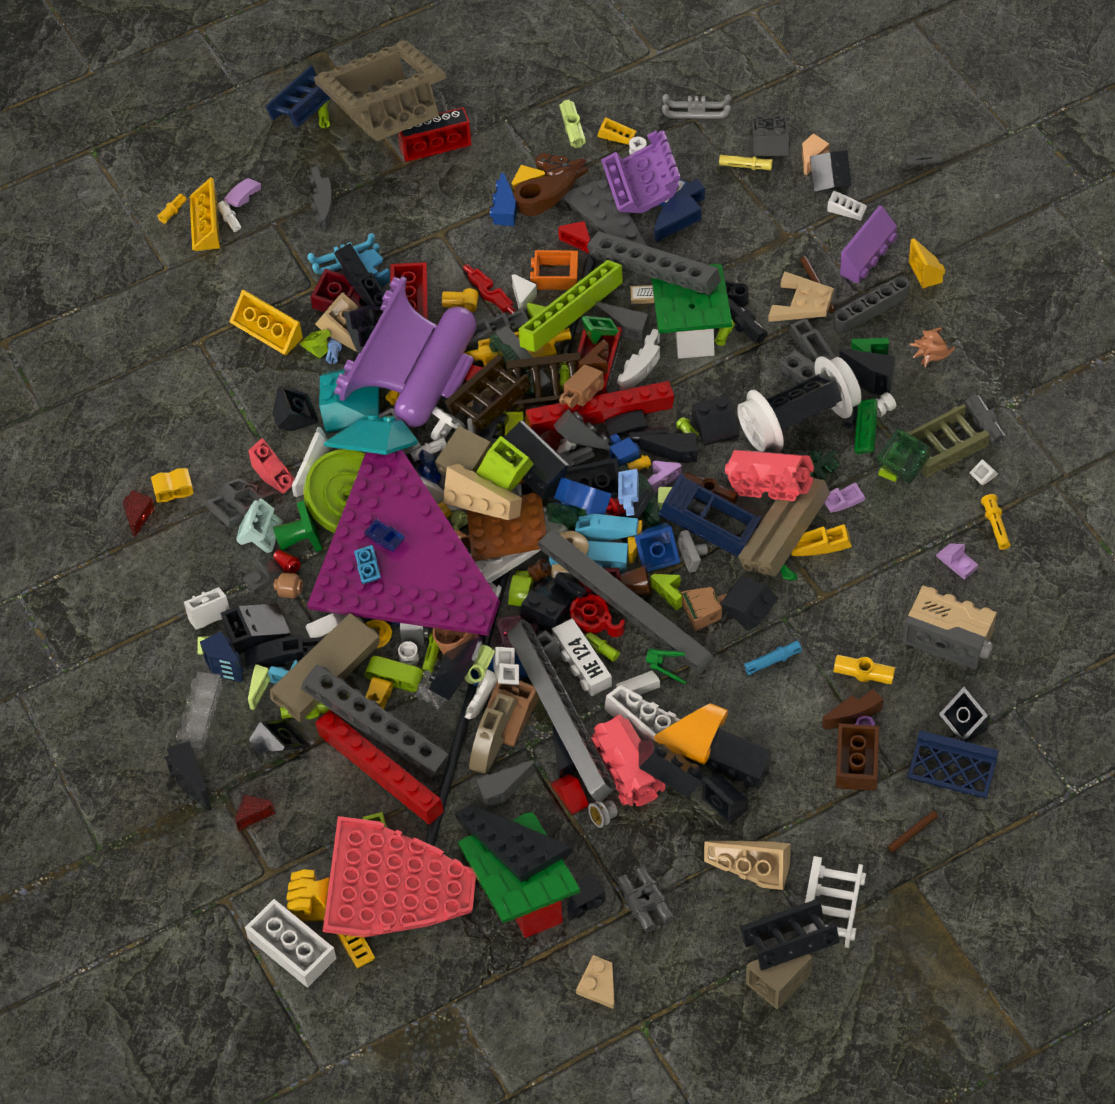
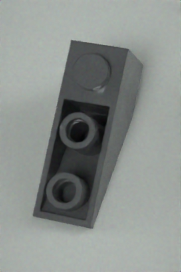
(633, 323)
(577, 431)
(499, 786)

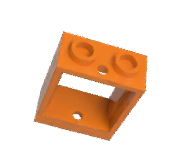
(554, 257)

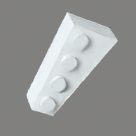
(643, 716)

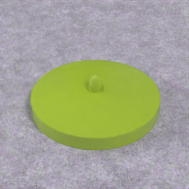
(330, 485)

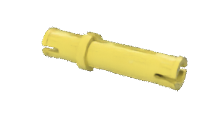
(746, 162)

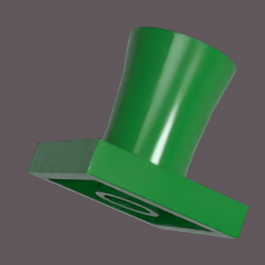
(298, 530)

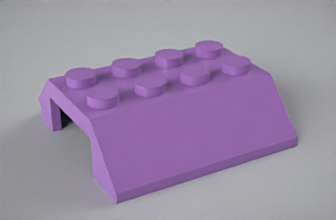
(644, 176)

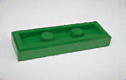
(866, 426)

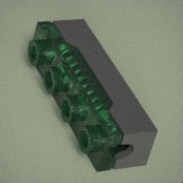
(508, 347)

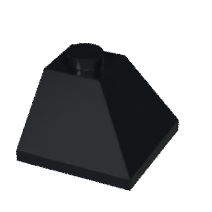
(293, 409)
(276, 736)

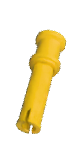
(994, 515)

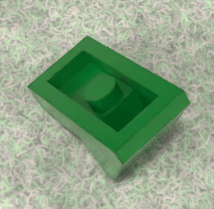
(598, 326)
(872, 345)

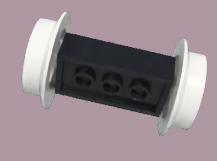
(831, 387)

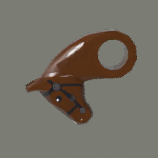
(559, 179)

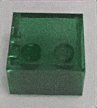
(905, 456)

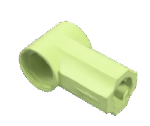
(481, 664)

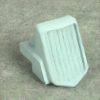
(258, 526)

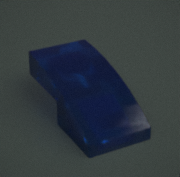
(428, 467)
(384, 536)

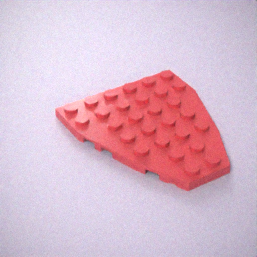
(391, 882)

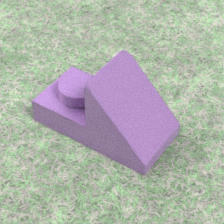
(664, 474)
(957, 560)

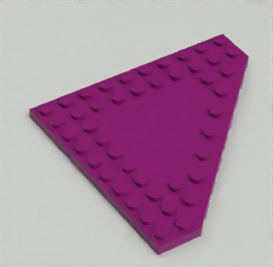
(425, 579)

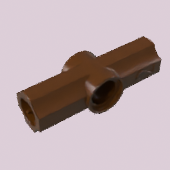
(711, 484)

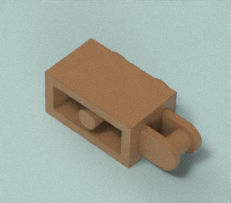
(582, 386)

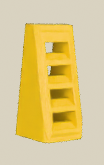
(607, 128)
(344, 939)

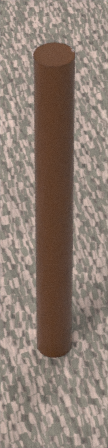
(813, 277)

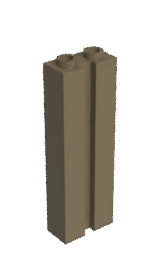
(782, 530)
(338, 652)

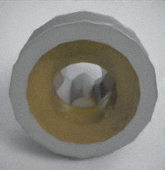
(602, 812)

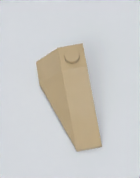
(335, 321)
(752, 860)

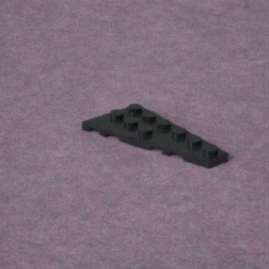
(513, 845)

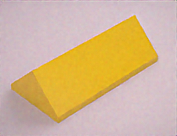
(204, 217)
(266, 323)

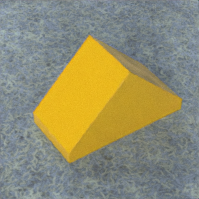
(526, 173)

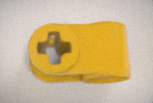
(379, 691)

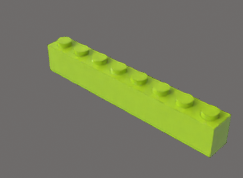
(570, 306)

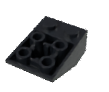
(871, 370)
(254, 625)

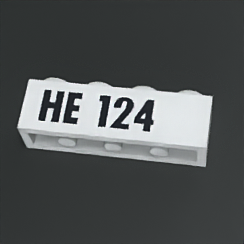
(582, 658)

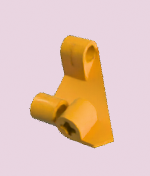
(694, 733)

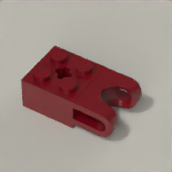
(329, 288)

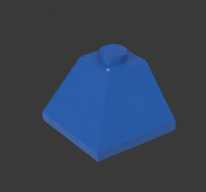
(657, 547)

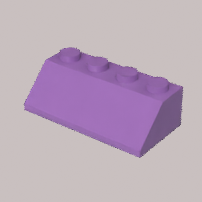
(868, 246)

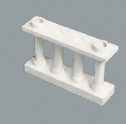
(815, 889)

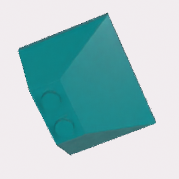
(341, 414)
(374, 436)

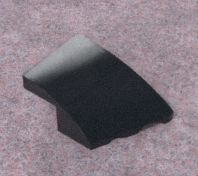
(360, 325)

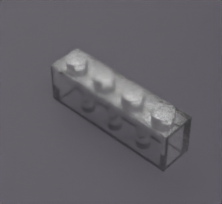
(200, 710)

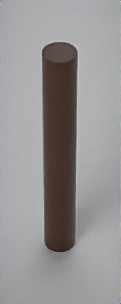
(912, 831)

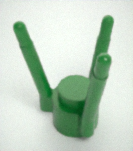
(657, 657)

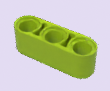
(401, 674)

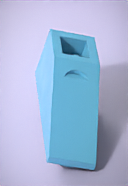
(606, 527)

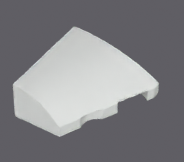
(482, 694)

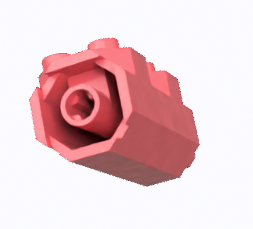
(777, 473)
(619, 750)

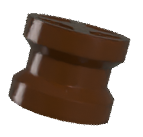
(539, 570)

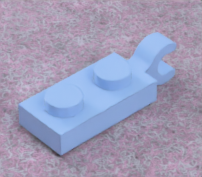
(628, 489)

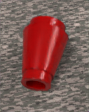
(288, 562)

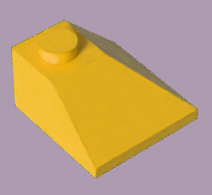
(925, 265)

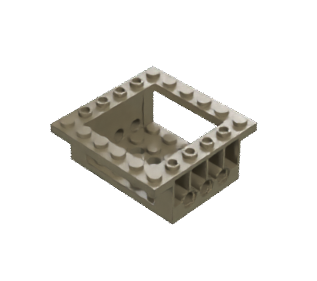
(386, 106)

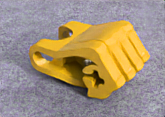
(307, 897)

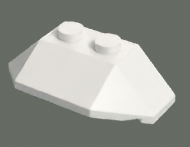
(313, 453)

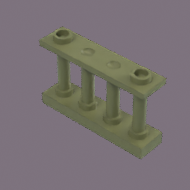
(956, 453)

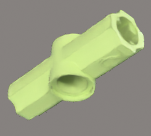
(572, 123)

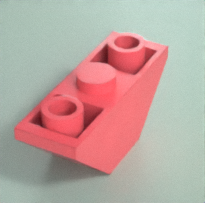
(270, 467)

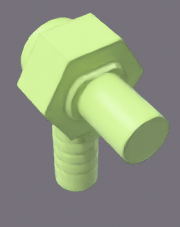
(458, 519)

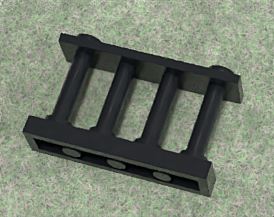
(784, 922)

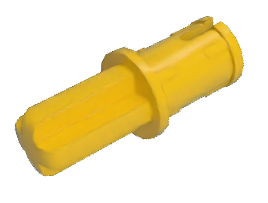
(171, 208)

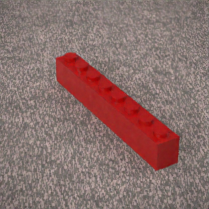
(604, 406)
(379, 767)

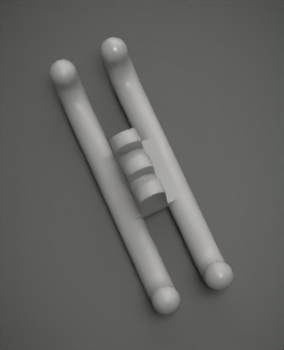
(696, 108)

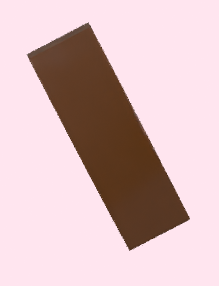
(852, 708)

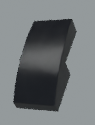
(626, 422)

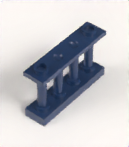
(304, 107)

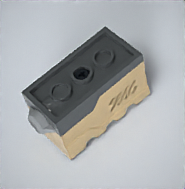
(950, 628)

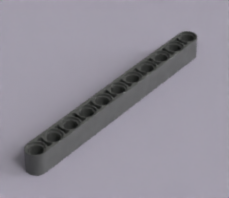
(625, 601)
(561, 711)

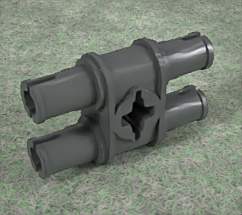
(639, 905)

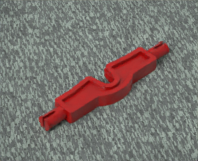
(484, 284)

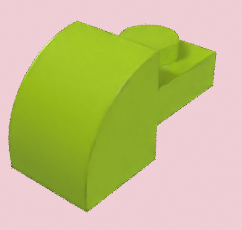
(520, 587)

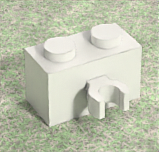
(206, 608)

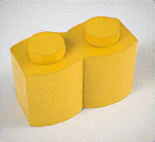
(172, 485)

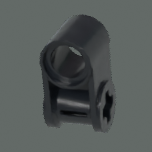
(738, 292)

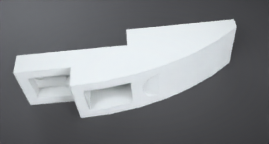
(642, 364)

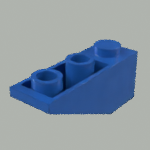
(504, 203)

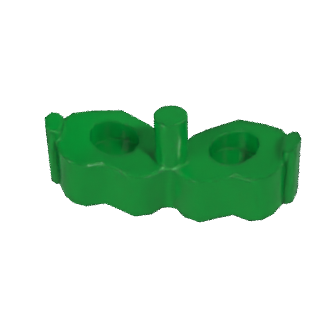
(788, 574)

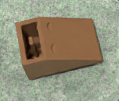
(527, 700)

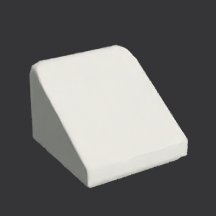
(983, 472)

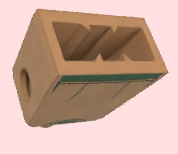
(702, 606)

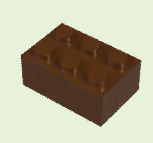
(857, 757)

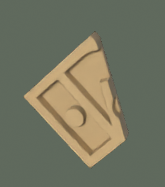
(598, 982)

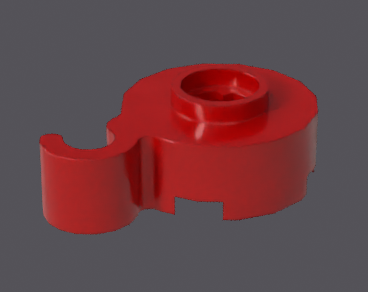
(600, 617)

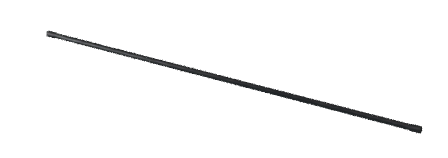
(502, 581)

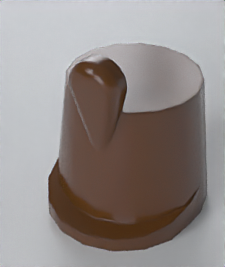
(637, 581)

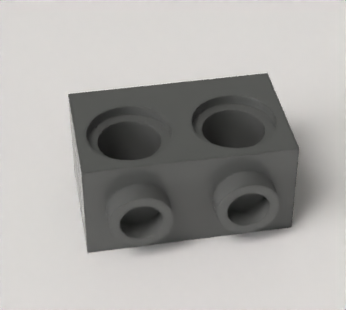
(797, 368)

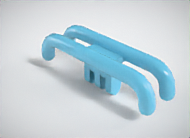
(329, 257)

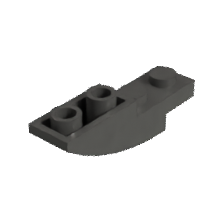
(322, 198)

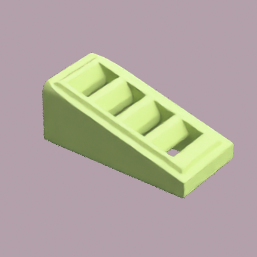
(258, 685)

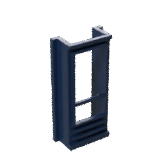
(675, 510)

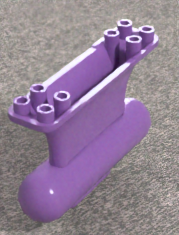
(412, 356)

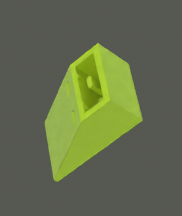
(504, 465)

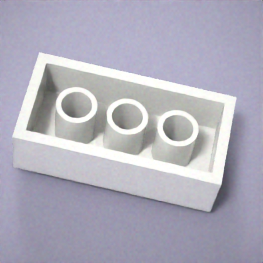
(290, 943)

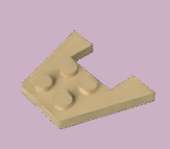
(808, 302)

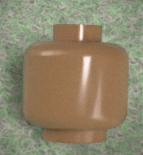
(288, 585)

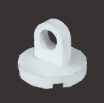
(445, 424)

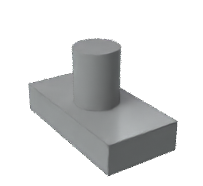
(690, 551)

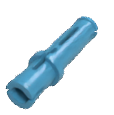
(775, 656)

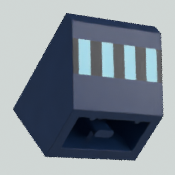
(221, 658)

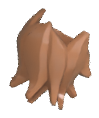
(932, 347)

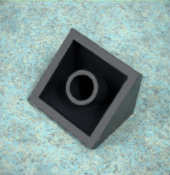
(965, 716)

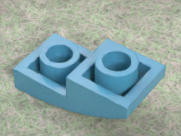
(367, 564)

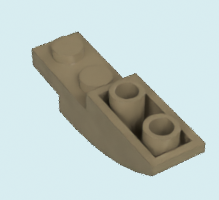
(488, 736)

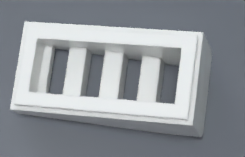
(841, 199)

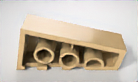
(473, 493)

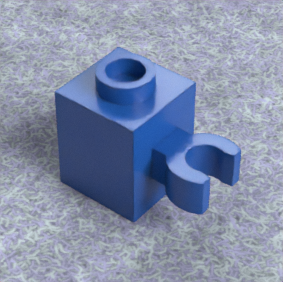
(624, 451)

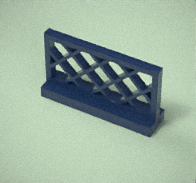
(961, 750)

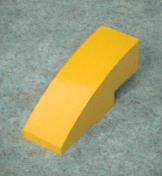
(823, 541)

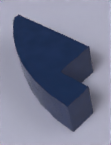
(680, 210)

